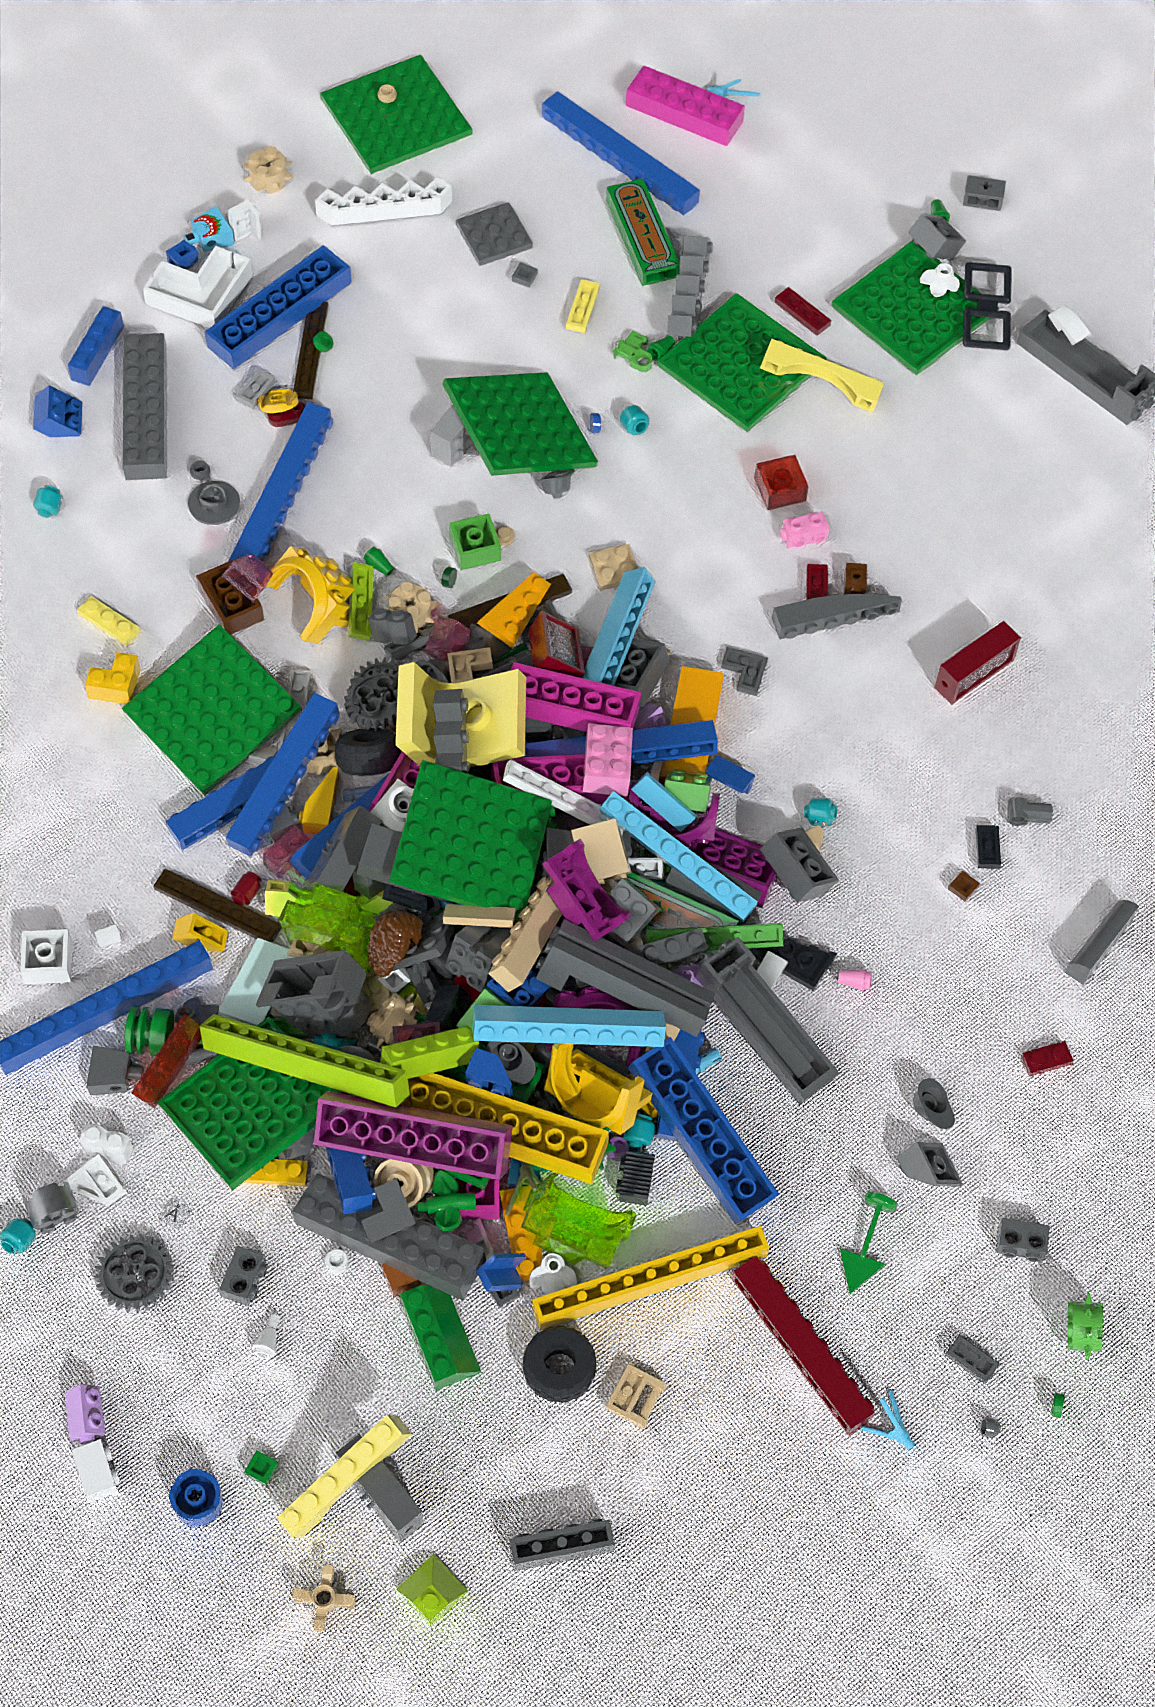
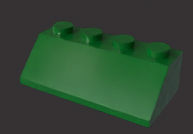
(439, 1335)

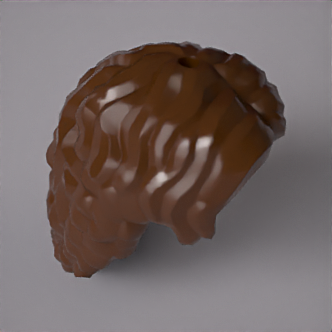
(391, 940)

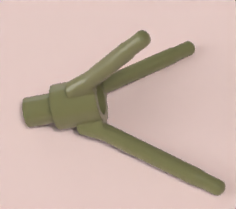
(526, 1177)

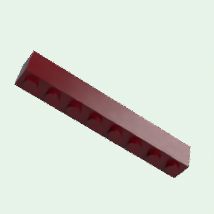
(802, 1345)

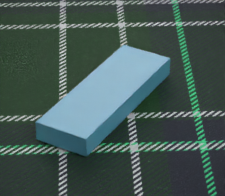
(663, 802)

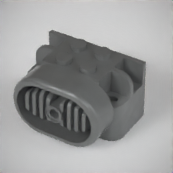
(318, 993)

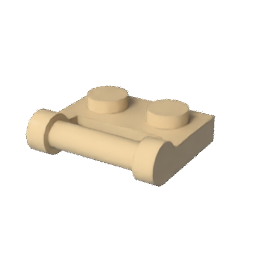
(628, 1392)

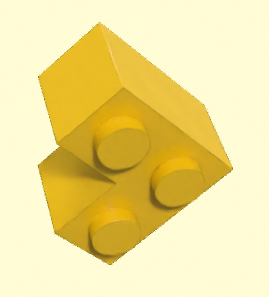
(115, 684)

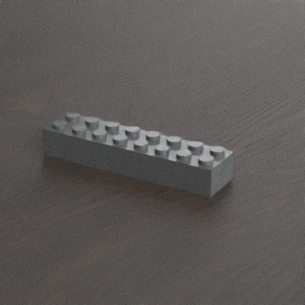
(145, 406)
(417, 1251)

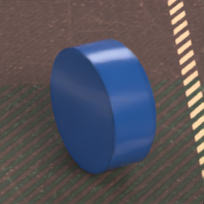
(595, 423)

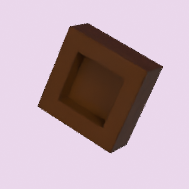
(964, 886)

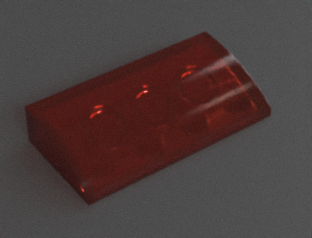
(168, 1061)

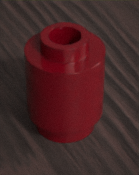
(246, 888)

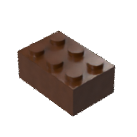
(226, 602)

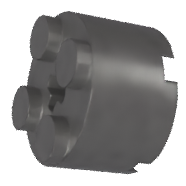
(51, 1206)

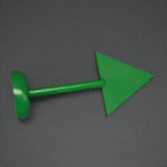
(859, 1267)

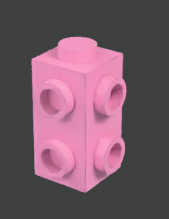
(804, 530)

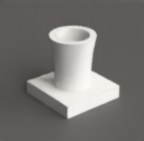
(388, 807)

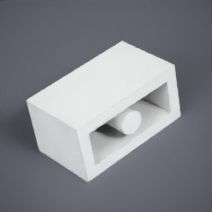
(95, 1470)

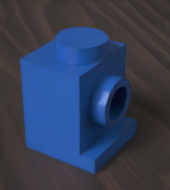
(182, 255)

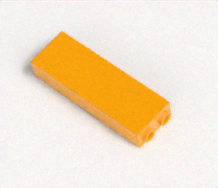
(695, 701)

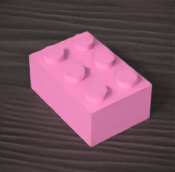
(607, 759)

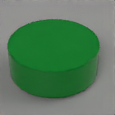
(323, 341)
(1057, 1406)

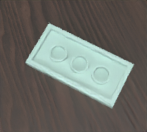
(245, 991)

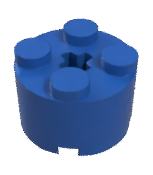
(182, 1494)

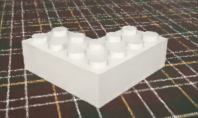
(200, 296)

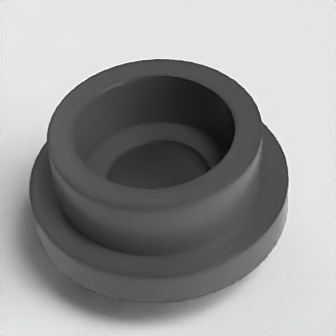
(202, 466)

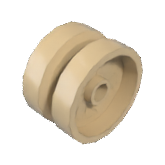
(412, 1178)

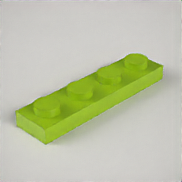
(360, 601)

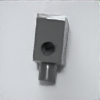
(111, 1071)

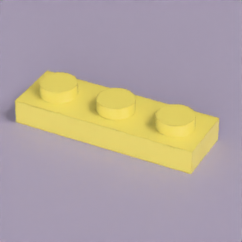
(583, 306)
(108, 620)

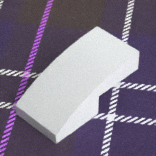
(1069, 322)

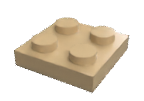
(611, 564)

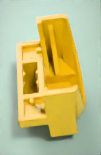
(323, 583)
(602, 1094)

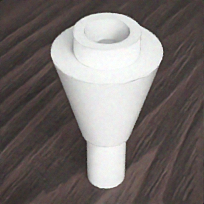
(266, 1343)

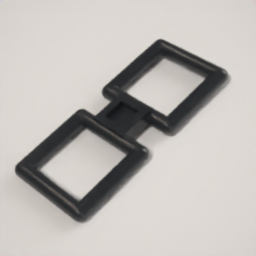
(987, 306)

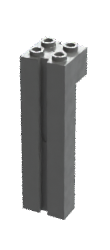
(1090, 369)
(476, 948)
(623, 976)
(765, 1021)

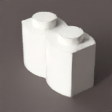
(107, 1144)

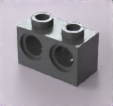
(1022, 1233)
(237, 1274)

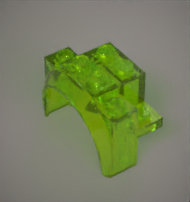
(329, 921)
(573, 1226)

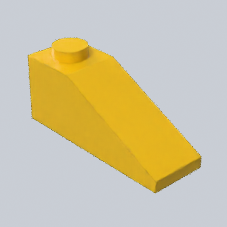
(320, 805)

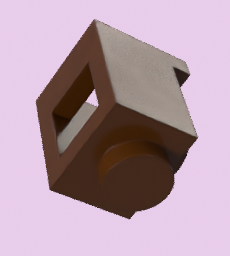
(855, 578)

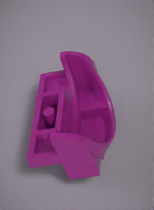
(702, 831)
(580, 894)

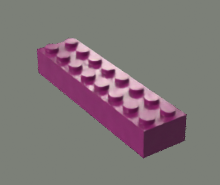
(413, 1135)

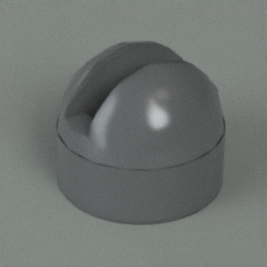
(990, 1427)

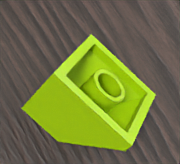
(432, 1590)

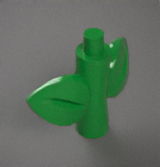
(447, 1201)

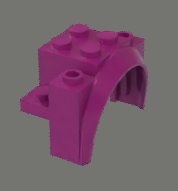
(592, 999)

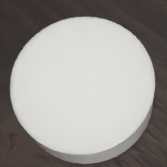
(336, 1261)

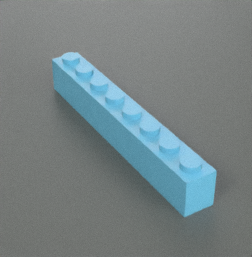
(619, 626)
(678, 857)
(568, 1025)

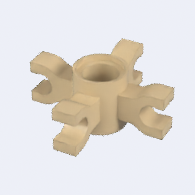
(337, 1600)

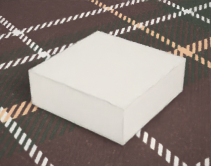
(107, 935)

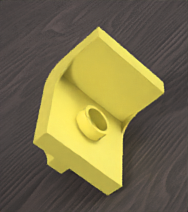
(493, 715)

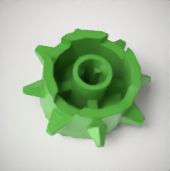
(1085, 1326)

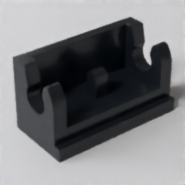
(448, 1007)

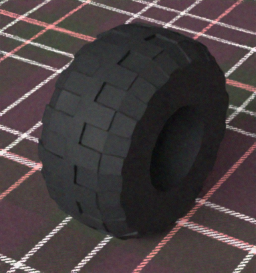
(366, 752)
(559, 1386)

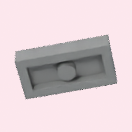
(258, 385)

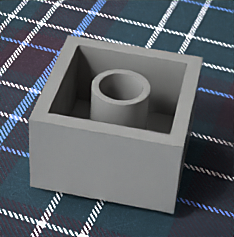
(449, 438)

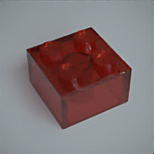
(781, 482)

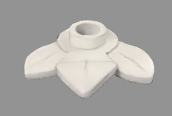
(940, 280)
(550, 1279)

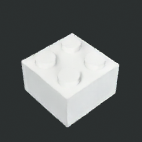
(46, 956)

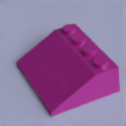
(740, 859)

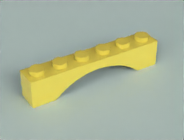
(785, 359)
(278, 892)
(322, 1494)

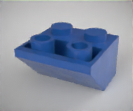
(57, 413)
(526, 995)
(488, 1073)

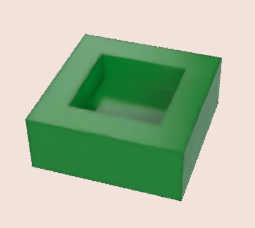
(261, 1468)

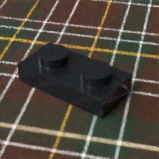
(988, 846)

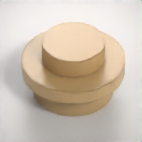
(387, 93)
(505, 535)

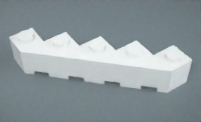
(384, 203)

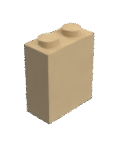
(604, 850)

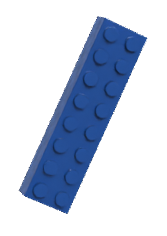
(278, 307)
(704, 1131)

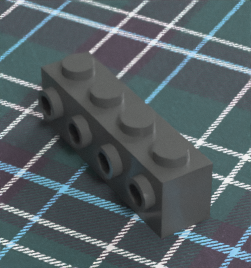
(562, 1544)

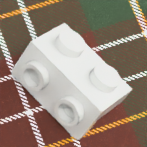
(244, 220)

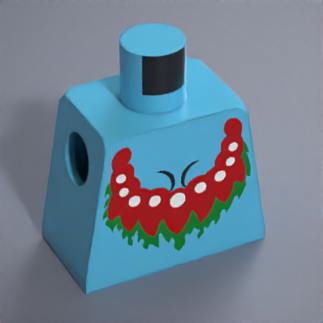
(210, 231)

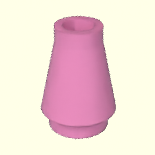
(858, 979)

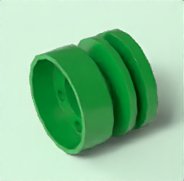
(144, 1031)

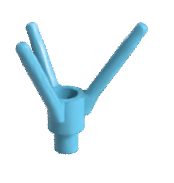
(723, 90)
(899, 1431)

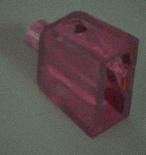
(248, 575)
(446, 638)

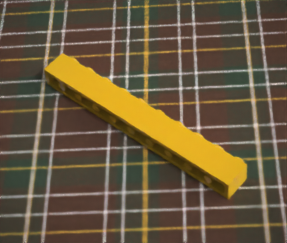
(649, 1278)

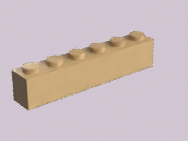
(526, 938)

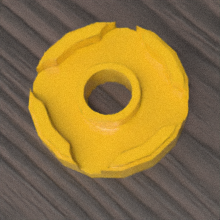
(278, 401)

